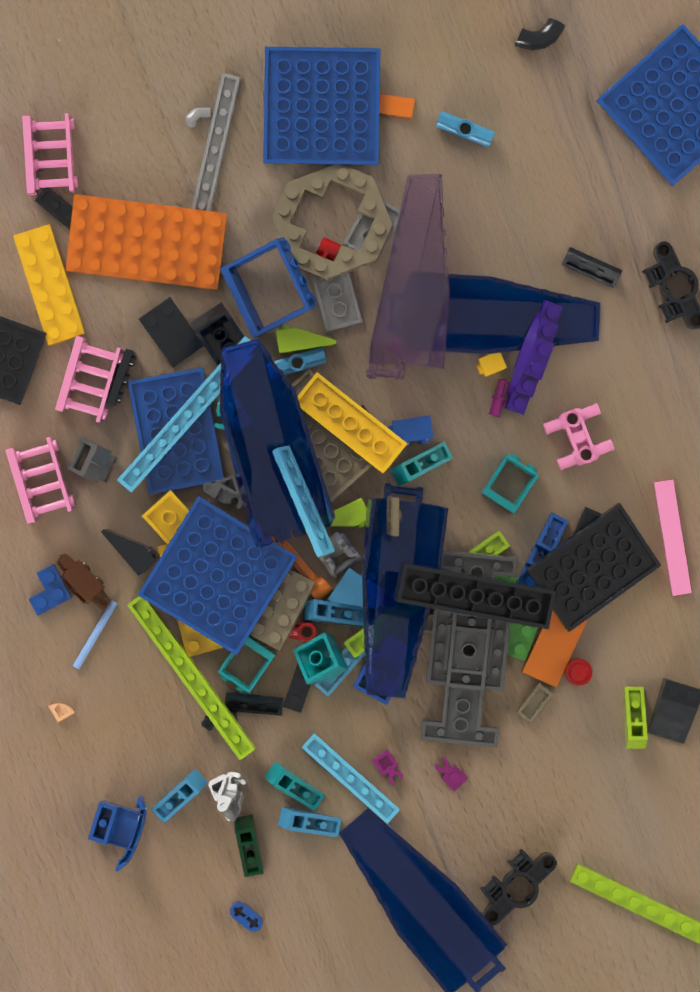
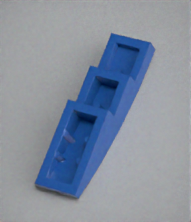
(545, 543)

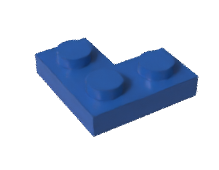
(54, 593)

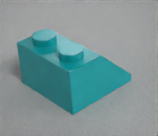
(320, 659)

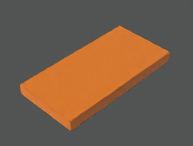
(552, 651)

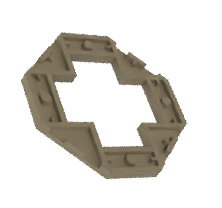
(317, 184)

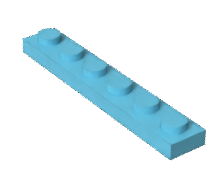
(303, 501)
(350, 778)

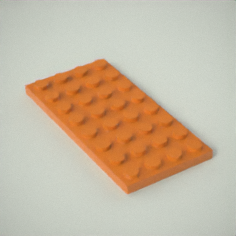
(146, 241)

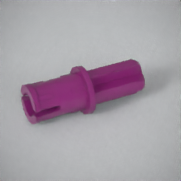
(499, 397)

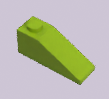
(296, 340)
(351, 514)
(635, 718)

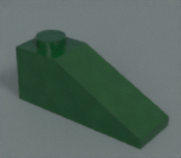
(248, 845)

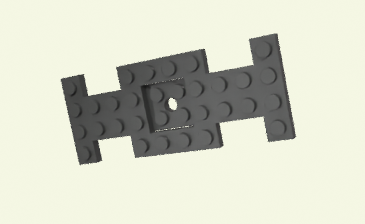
(467, 674)

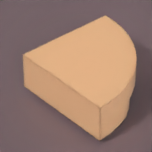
(61, 711)

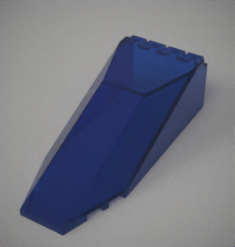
(259, 416)

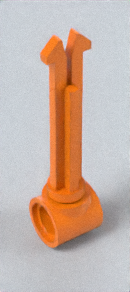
(321, 588)

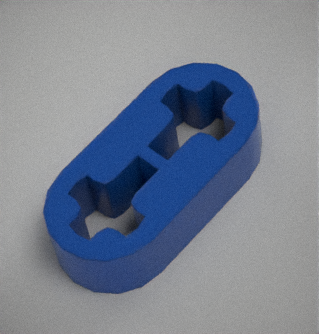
(243, 919)

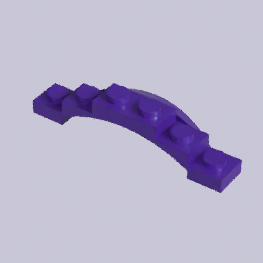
(533, 357)

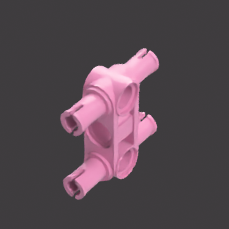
(578, 436)

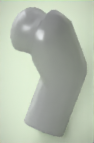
(195, 114)

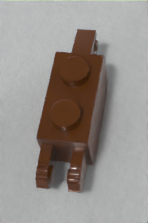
(82, 582)

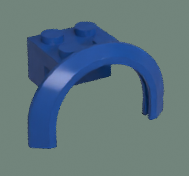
(119, 827)

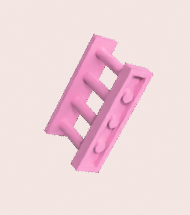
(32, 146)
(70, 383)
(21, 476)

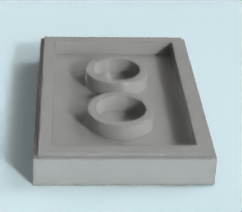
(362, 226)
(337, 302)

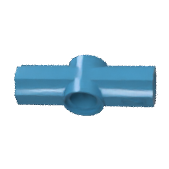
(477, 133)
(310, 359)

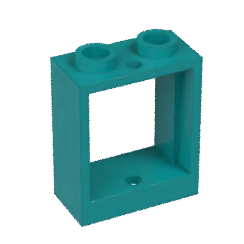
(528, 469)
(240, 685)

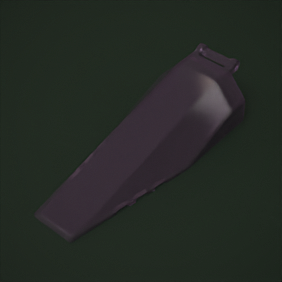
(416, 286)

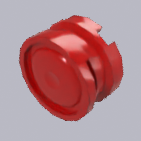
(578, 671)

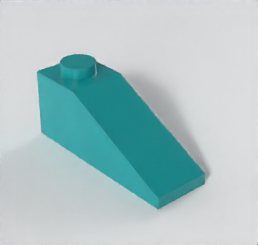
(421, 463)
(294, 786)

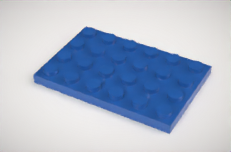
(196, 454)

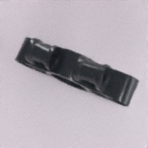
(658, 274)
(524, 866)

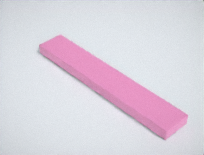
(672, 537)

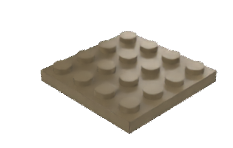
(283, 610)

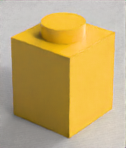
(490, 364)

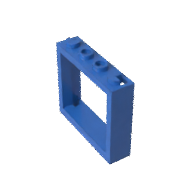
(243, 299)

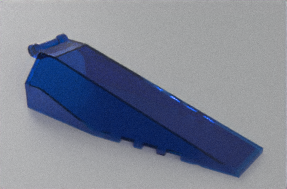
(496, 314)
(390, 627)
(425, 906)

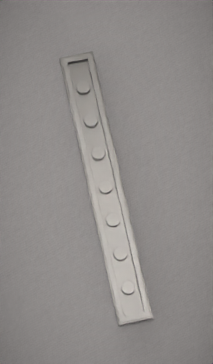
(216, 142)

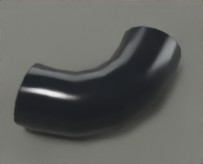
(542, 38)

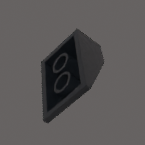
(217, 331)
(171, 332)
(136, 554)
(674, 710)

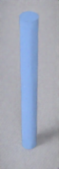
(95, 634)

